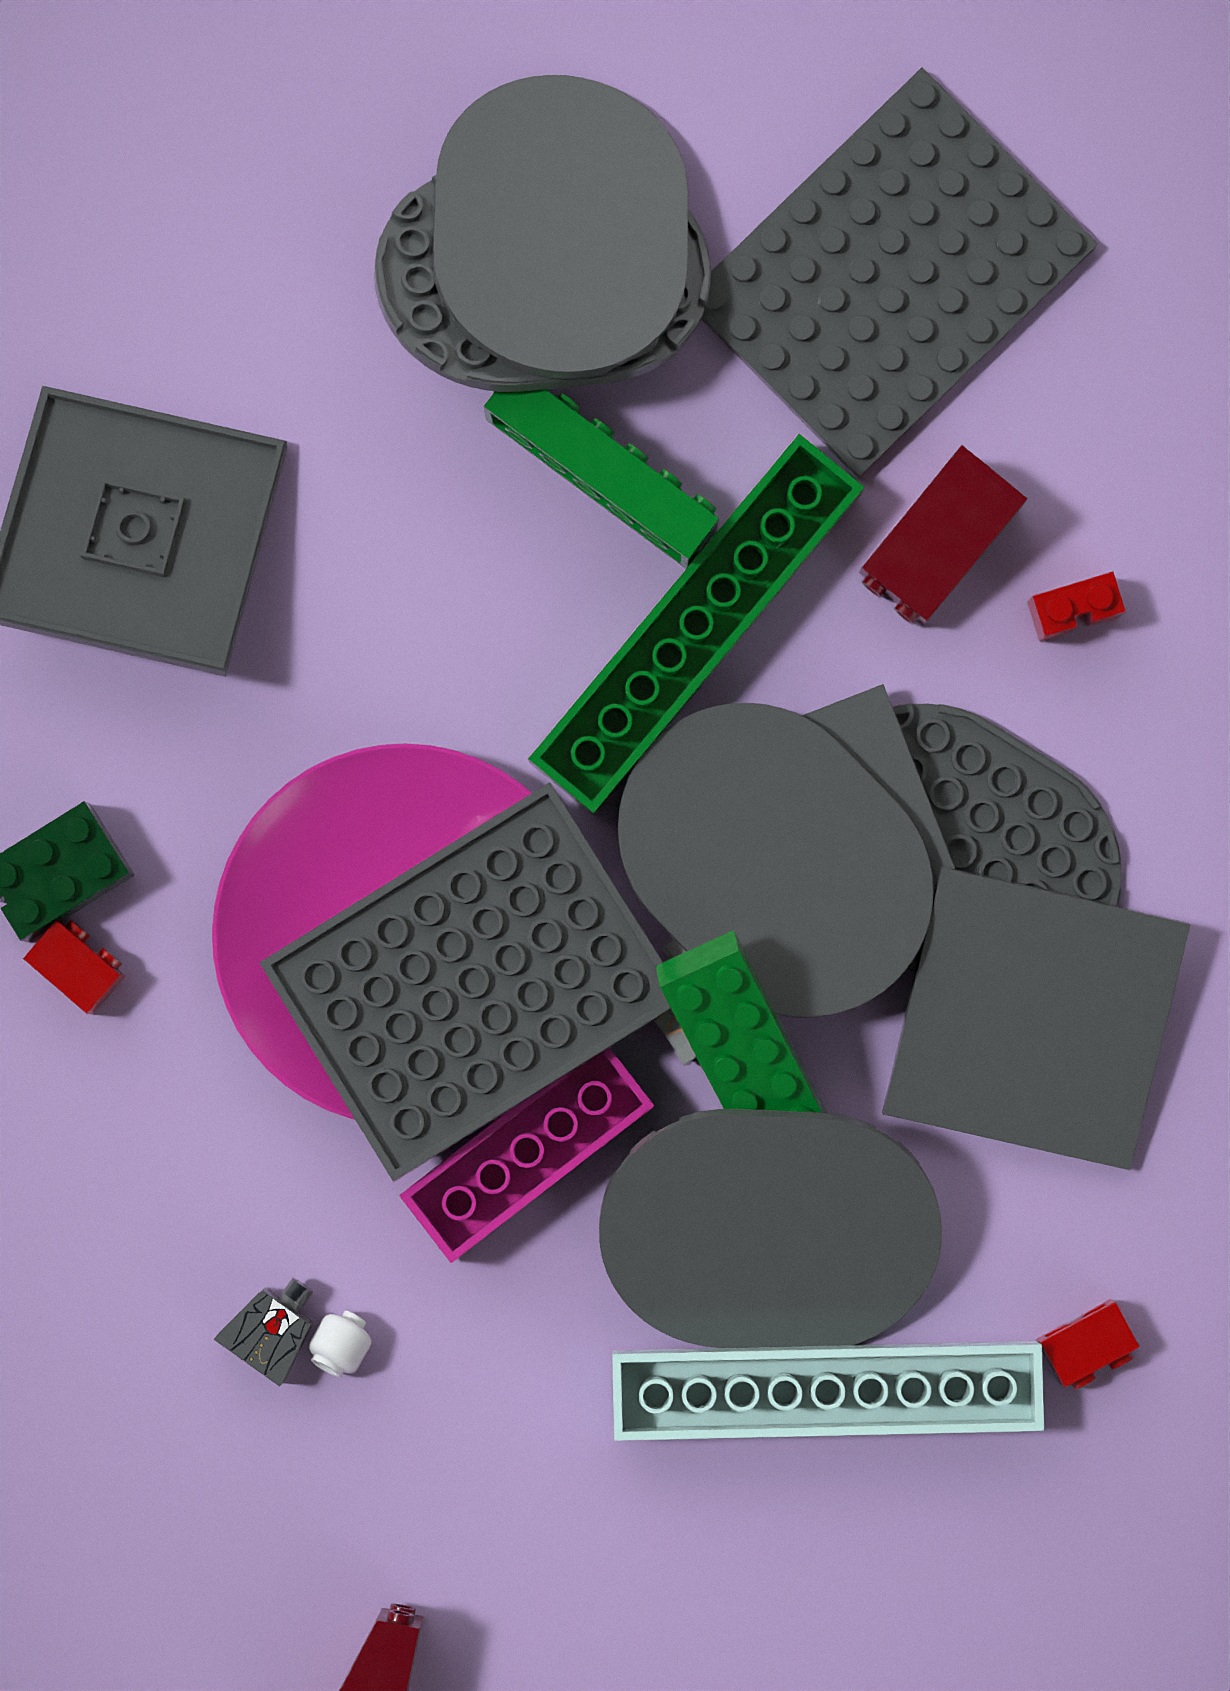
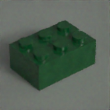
(59, 871)

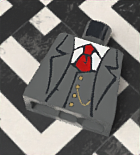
(270, 1331)

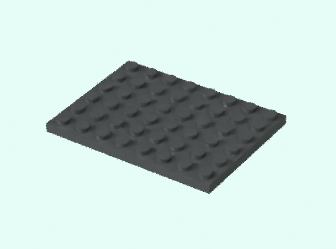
(891, 272)
(470, 981)

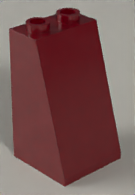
(941, 536)
(387, 1652)

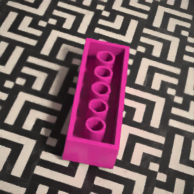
(525, 1153)

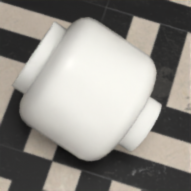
(340, 1343)

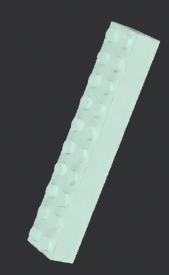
(828, 1390)

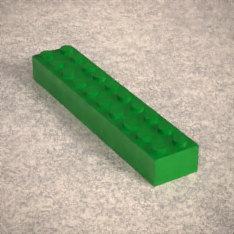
(696, 624)

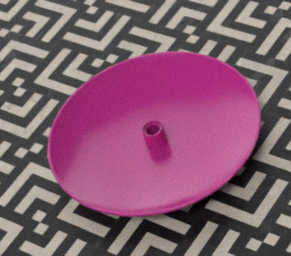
(319, 851)

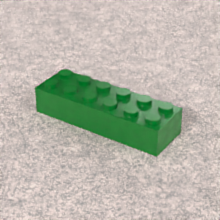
(606, 470)
(735, 1029)

